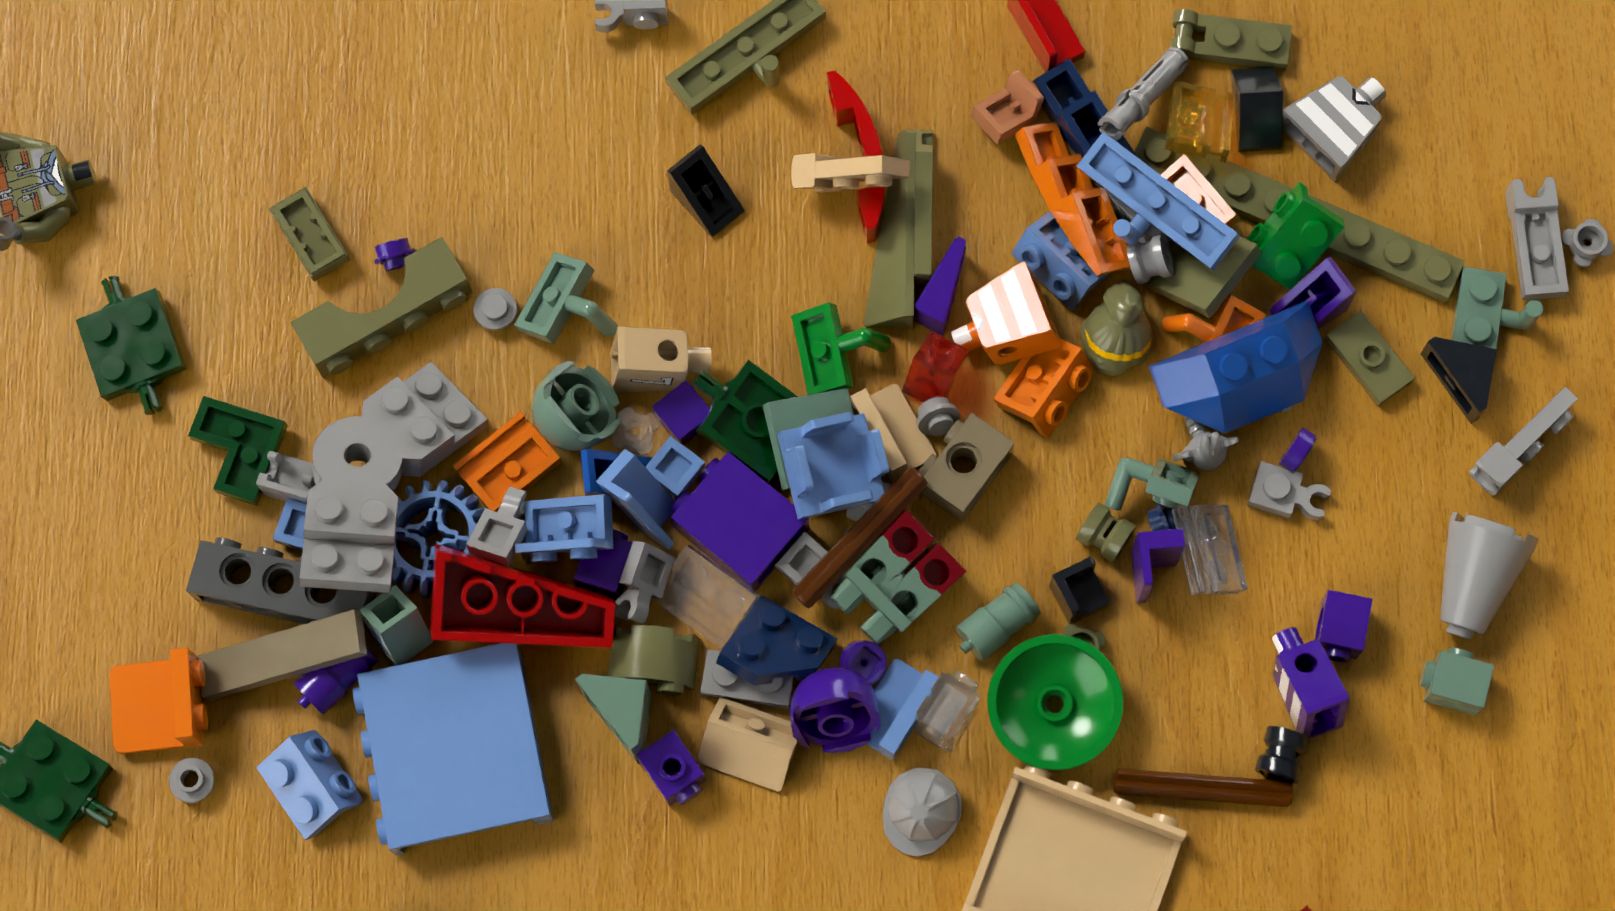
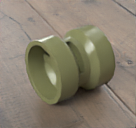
(1098, 525)

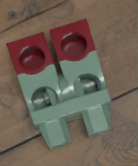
(890, 591)

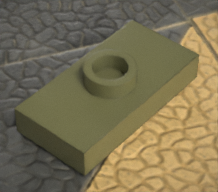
(309, 234)
(1369, 358)

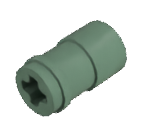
(995, 623)

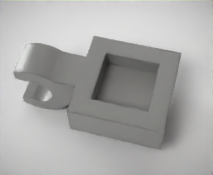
(636, 13)
(500, 530)
(646, 578)

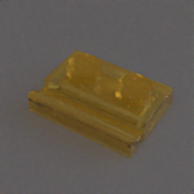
(1199, 121)

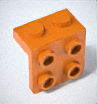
(158, 704)

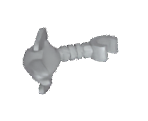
(1206, 448)

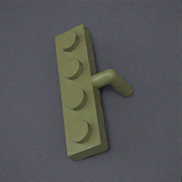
(744, 49)

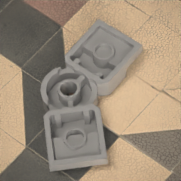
(353, 508)

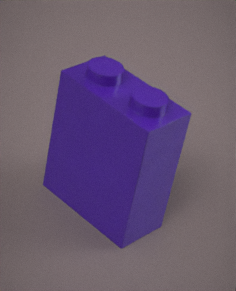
(738, 520)

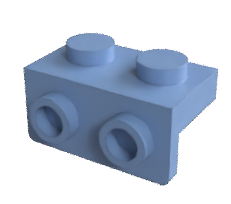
(567, 525)
(309, 782)

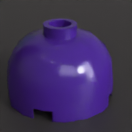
(834, 710)

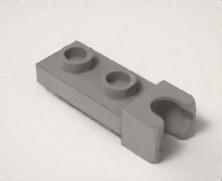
(1537, 240)
(1502, 463)

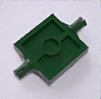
(131, 345)
(737, 416)
(52, 782)

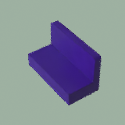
(1154, 550)

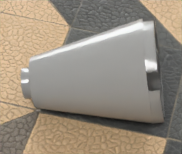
(1479, 571)

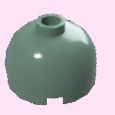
(575, 407)

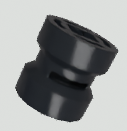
(1281, 759)

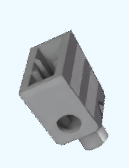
(1335, 122)

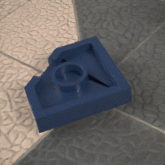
(775, 645)

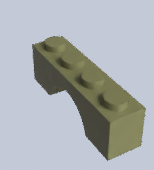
(338, 337)

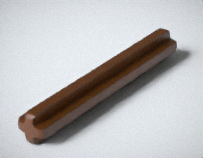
(859, 537)
(1203, 787)

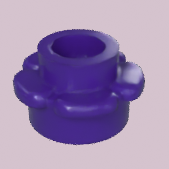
(393, 253)

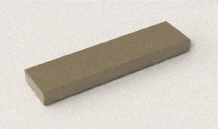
(283, 654)

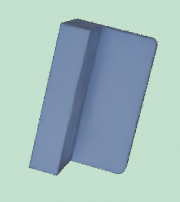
(638, 496)
(898, 699)

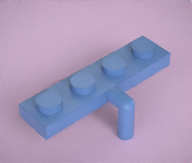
(1156, 203)

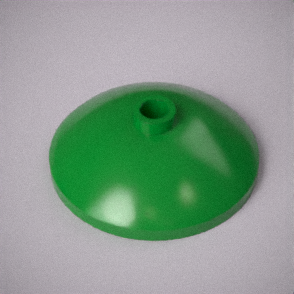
(1062, 669)

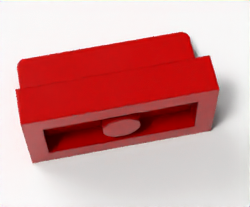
(1046, 31)

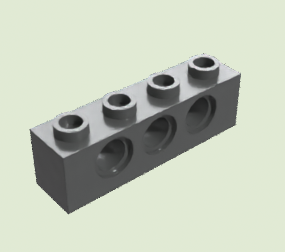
(218, 561)

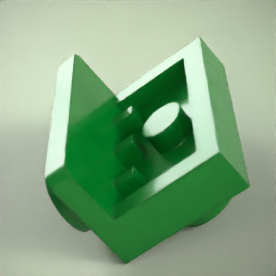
(1294, 236)

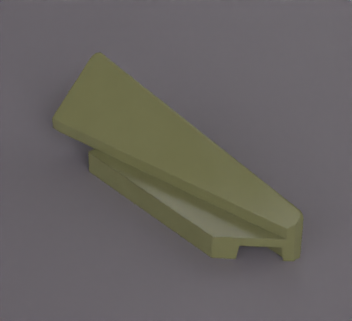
(905, 237)

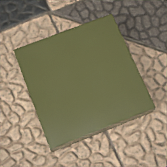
(1199, 286)

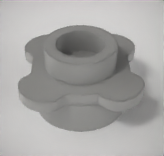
(1591, 231)

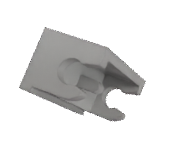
(286, 478)

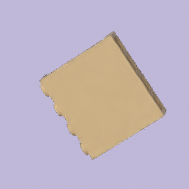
(1072, 851)

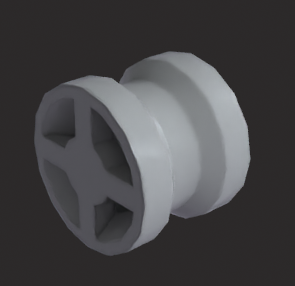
(1150, 259)

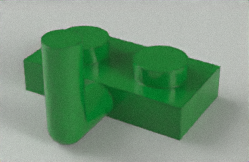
(825, 347)

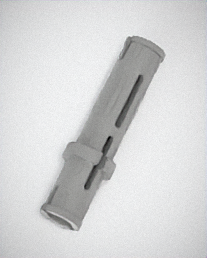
(1134, 103)

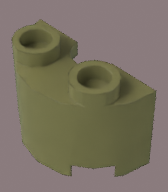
(655, 656)

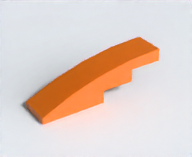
(1078, 208)

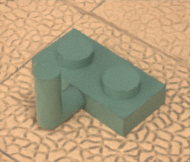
(557, 297)
(1481, 312)
(1166, 481)

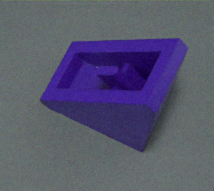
(1324, 289)

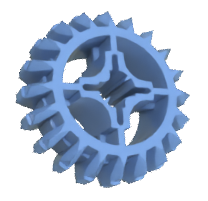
(416, 534)

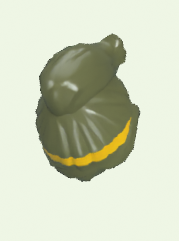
(1117, 331)

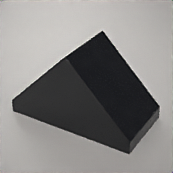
(1257, 109)
(703, 191)
(1463, 371)

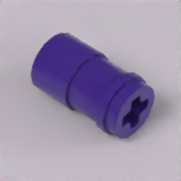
(330, 684)

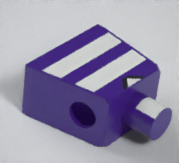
(1308, 684)

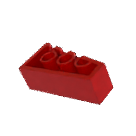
(505, 604)

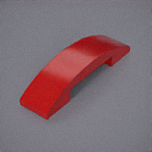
(850, 109)

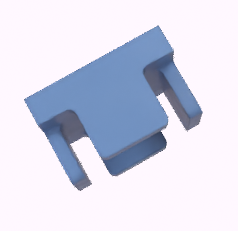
(833, 464)

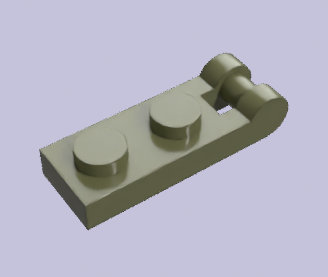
(1232, 40)

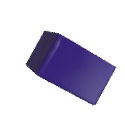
(681, 412)

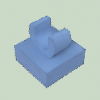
(675, 467)

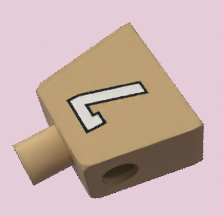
(654, 359)

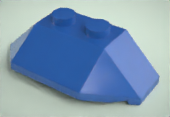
(1243, 371)

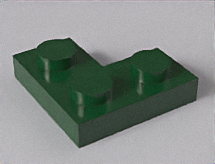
(247, 440)

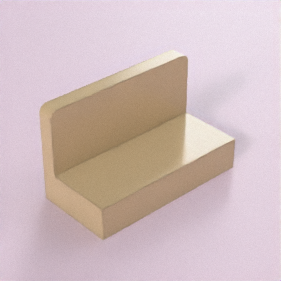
(898, 428)
(748, 744)

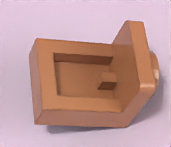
(1009, 109)

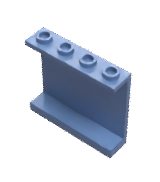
(452, 746)

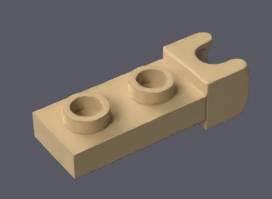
(834, 173)

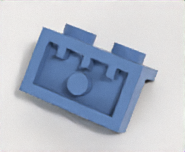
(1056, 261)

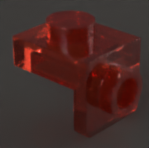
(934, 368)

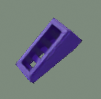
(937, 298)

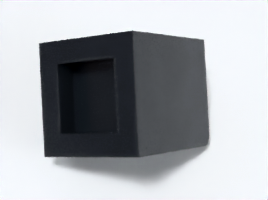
(1078, 591)

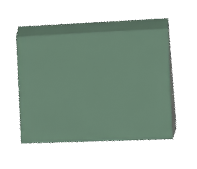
(623, 707)

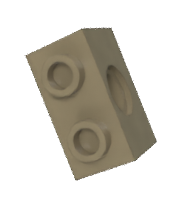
(961, 491)

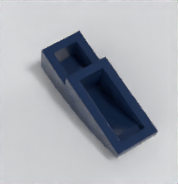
(1073, 107)

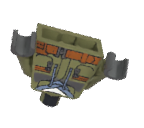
(37, 189)

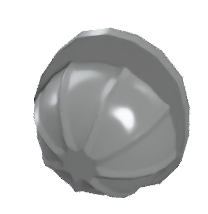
(921, 811)

